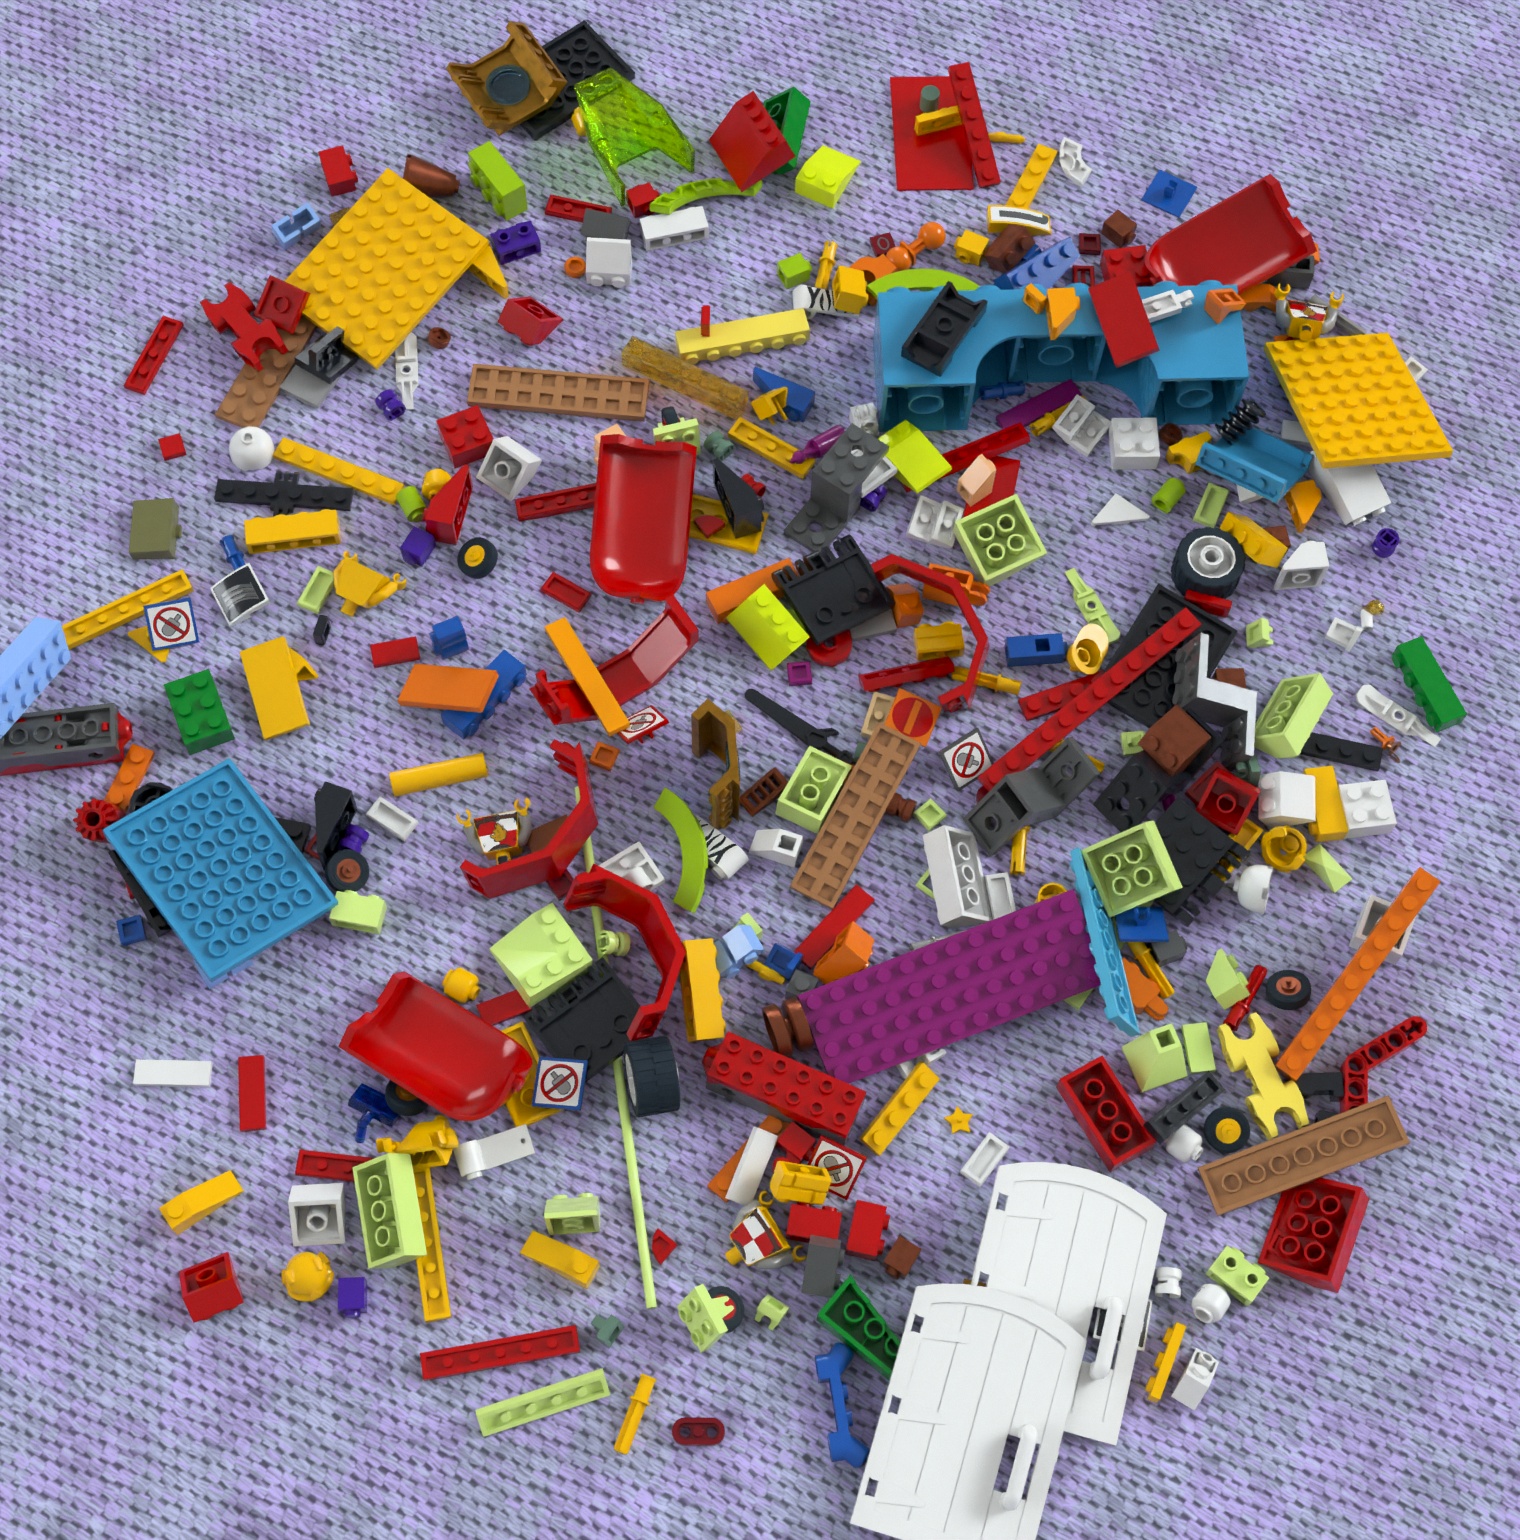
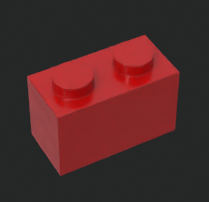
(337, 170)
(808, 1221)
(866, 1230)

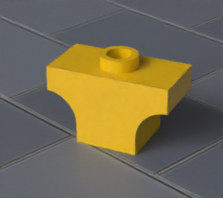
(1187, 451)

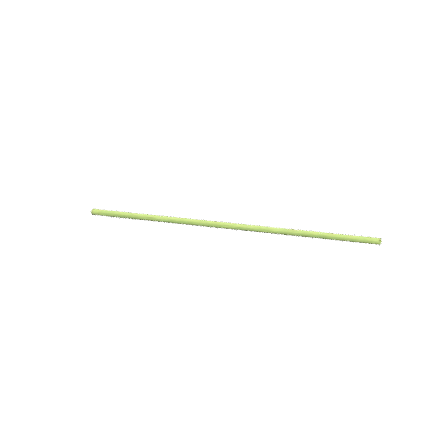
(625, 1121)

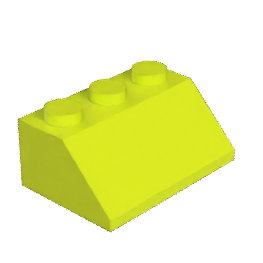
(767, 627)

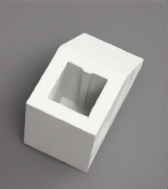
(777, 846)
(1195, 1379)

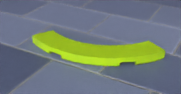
(696, 190)
(920, 279)
(692, 846)

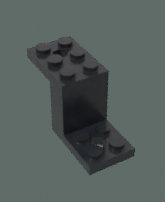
(1147, 783)

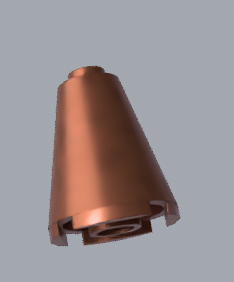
(430, 178)

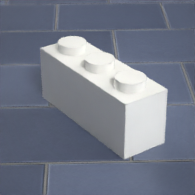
(674, 229)

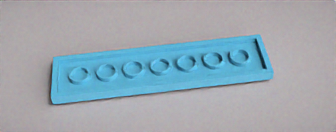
(1105, 949)

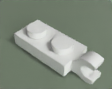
(1167, 304)

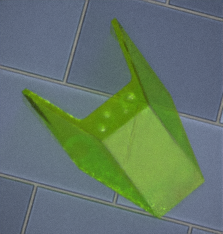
(626, 124)

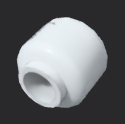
(1184, 1144)
(1210, 1303)

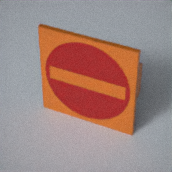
(913, 716)

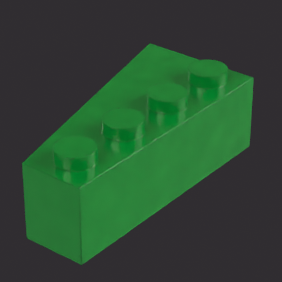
(860, 1327)

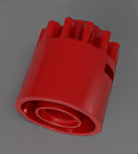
(95, 817)

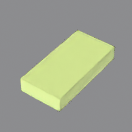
(1211, 505)
(317, 590)
(1198, 1048)

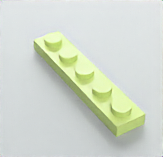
(542, 1402)

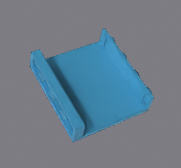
(1257, 463)

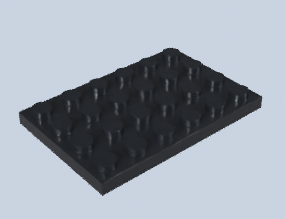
(578, 56)
(1152, 692)

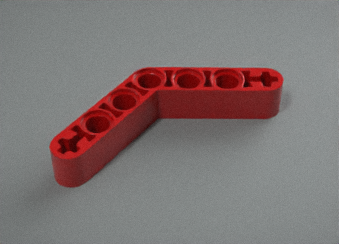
(1366, 1063)

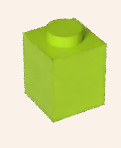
(794, 270)

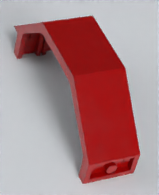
(627, 673)
(964, 693)
(561, 850)
(646, 913)

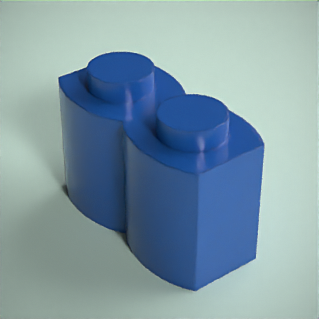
(449, 638)

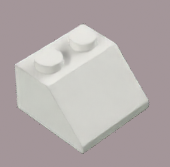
(608, 262)
(508, 467)
(1304, 567)
(1286, 799)
(317, 1214)

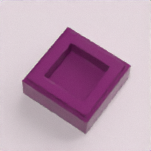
(799, 673)

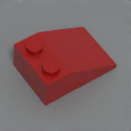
(449, 507)

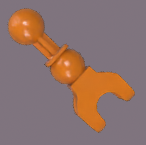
(900, 257)

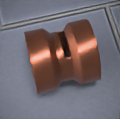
(901, 807)

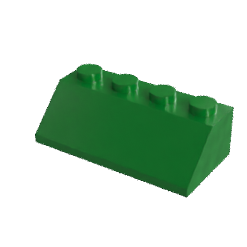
(789, 113)

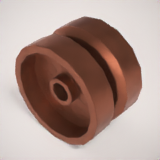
(787, 1027)

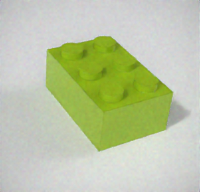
(497, 181)

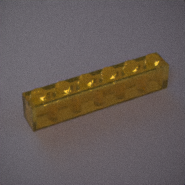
(685, 378)

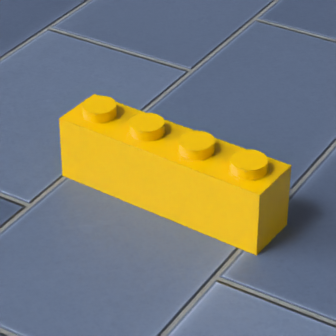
(292, 531)
(701, 991)

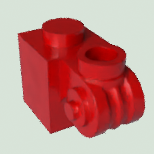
(795, 1144)

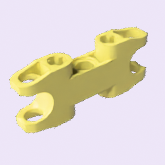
(1269, 1091)

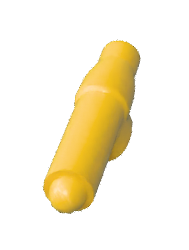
(1008, 138)
(766, 972)

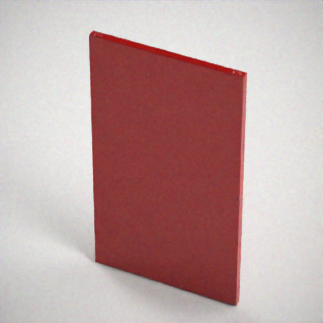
(932, 159)

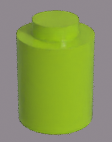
(1168, 495)
(411, 503)

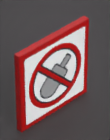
(643, 723)
(841, 1163)

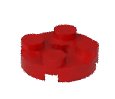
(833, 655)

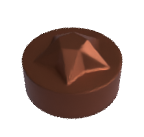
(438, 338)
(1170, 434)

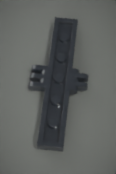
(283, 494)

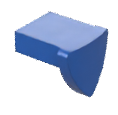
(783, 960)

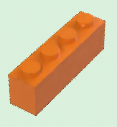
(729, 596)

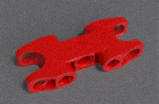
(252, 337)

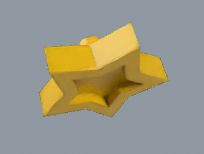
(959, 1121)

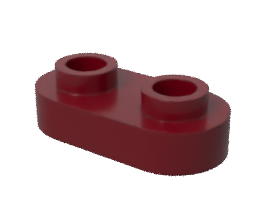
(698, 1431)

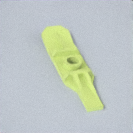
(1082, 596)

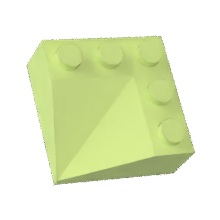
(999, 540)
(1131, 868)
(541, 955)

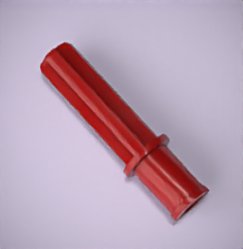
(1242, 1007)

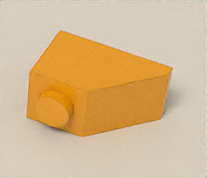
(1060, 309)
(1303, 502)

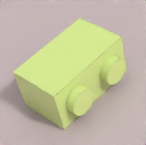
(358, 912)

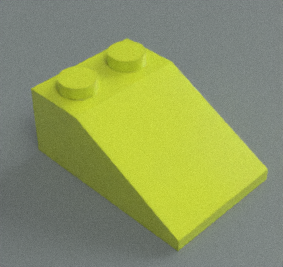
(825, 176)
(914, 457)

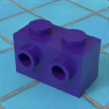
(515, 242)

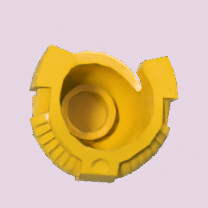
(1290, 841)
(307, 1276)

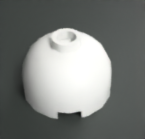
(251, 448)
(1254, 887)

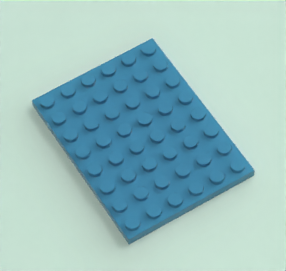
(220, 869)

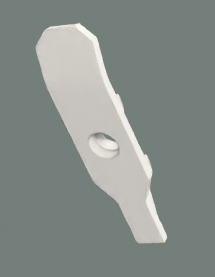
(407, 357)
(1385, 709)

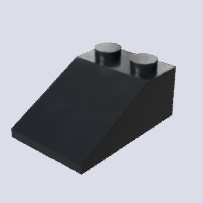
(738, 501)
(333, 812)

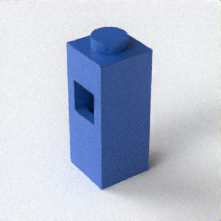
(1035, 650)

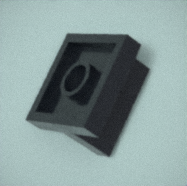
(327, 356)

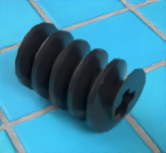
(1240, 421)

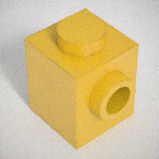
(970, 247)

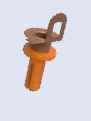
(1388, 743)

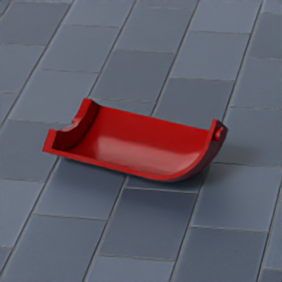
(1233, 241)
(641, 517)
(438, 1050)

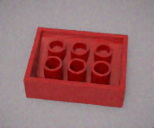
(750, 142)
(1327, 1221)

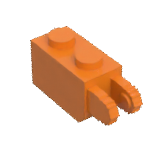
(975, 591)
(1144, 992)

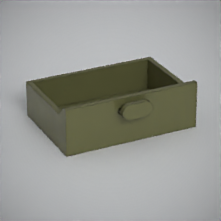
(154, 529)

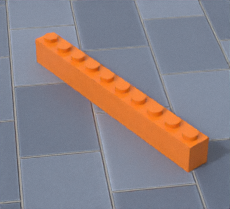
(1356, 974)

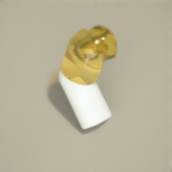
(1372, 608)

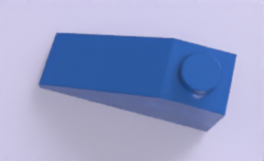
(798, 397)

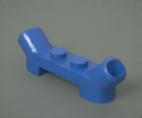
(841, 1443)

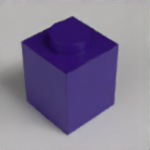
(417, 547)
(352, 1296)

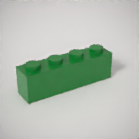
(1428, 684)

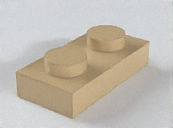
(877, 712)

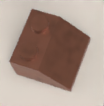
(1174, 740)

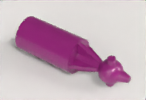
(818, 445)

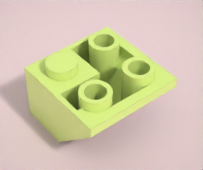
(1156, 1058)

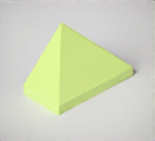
(1327, 868)

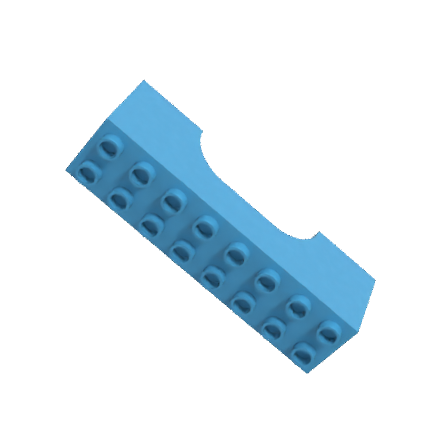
(1187, 382)

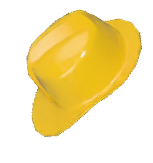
(1088, 650)

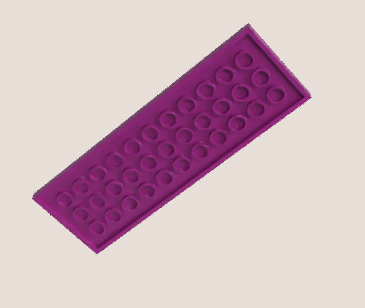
(951, 988)

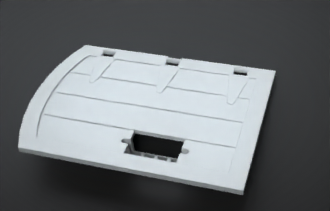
(1076, 1246)
(965, 1383)

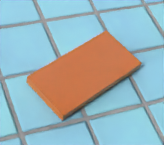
(448, 688)

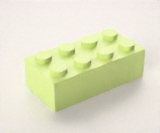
(389, 1211)

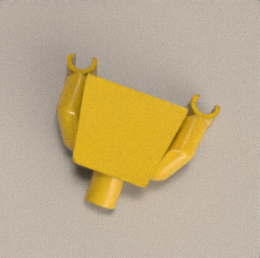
(362, 585)
(427, 1143)

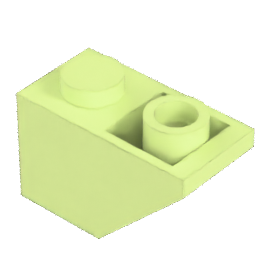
(1225, 981)

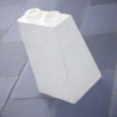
(1351, 490)

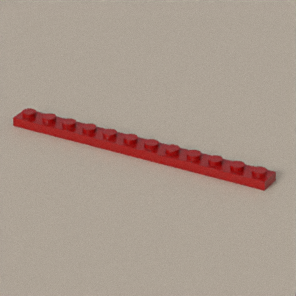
(1092, 698)

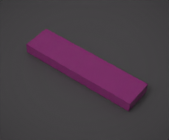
(1036, 407)

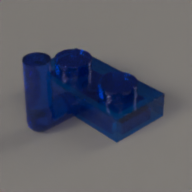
(373, 1106)

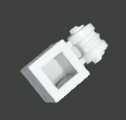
(865, 418)

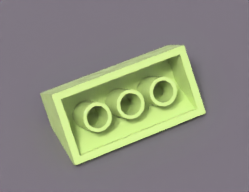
(1291, 715)

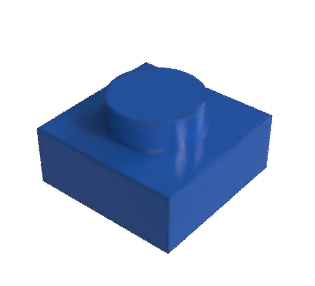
(131, 930)

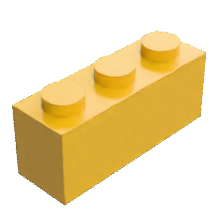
(1254, 539)
(1329, 812)

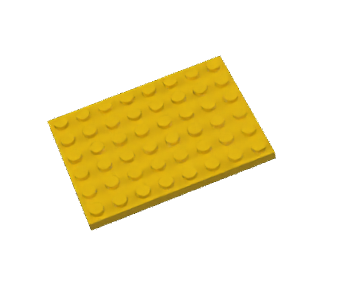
(385, 267)
(1357, 400)

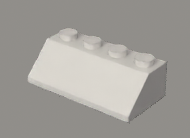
(956, 877)

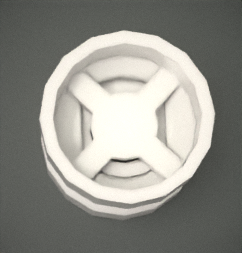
(1168, 1282)

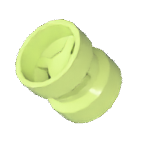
(613, 943)

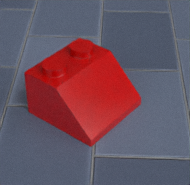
(528, 320)
(1228, 801)
(210, 1287)

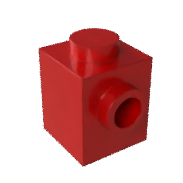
(640, 198)

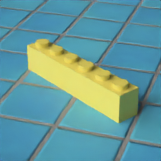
(743, 336)

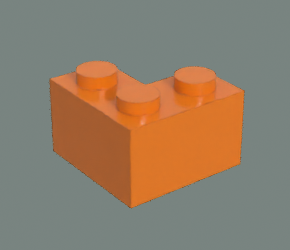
(847, 956)

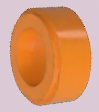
(575, 267)

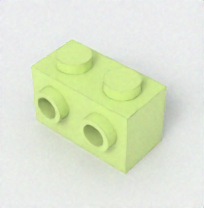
(1237, 1275)

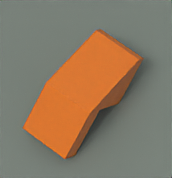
(1260, 296)

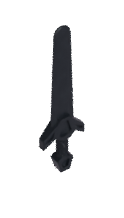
(798, 727)

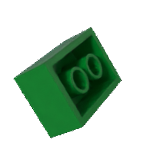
(199, 712)

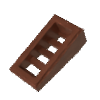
(758, 786)

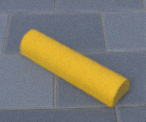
(438, 774)

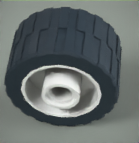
(1208, 563)
(652, 1076)

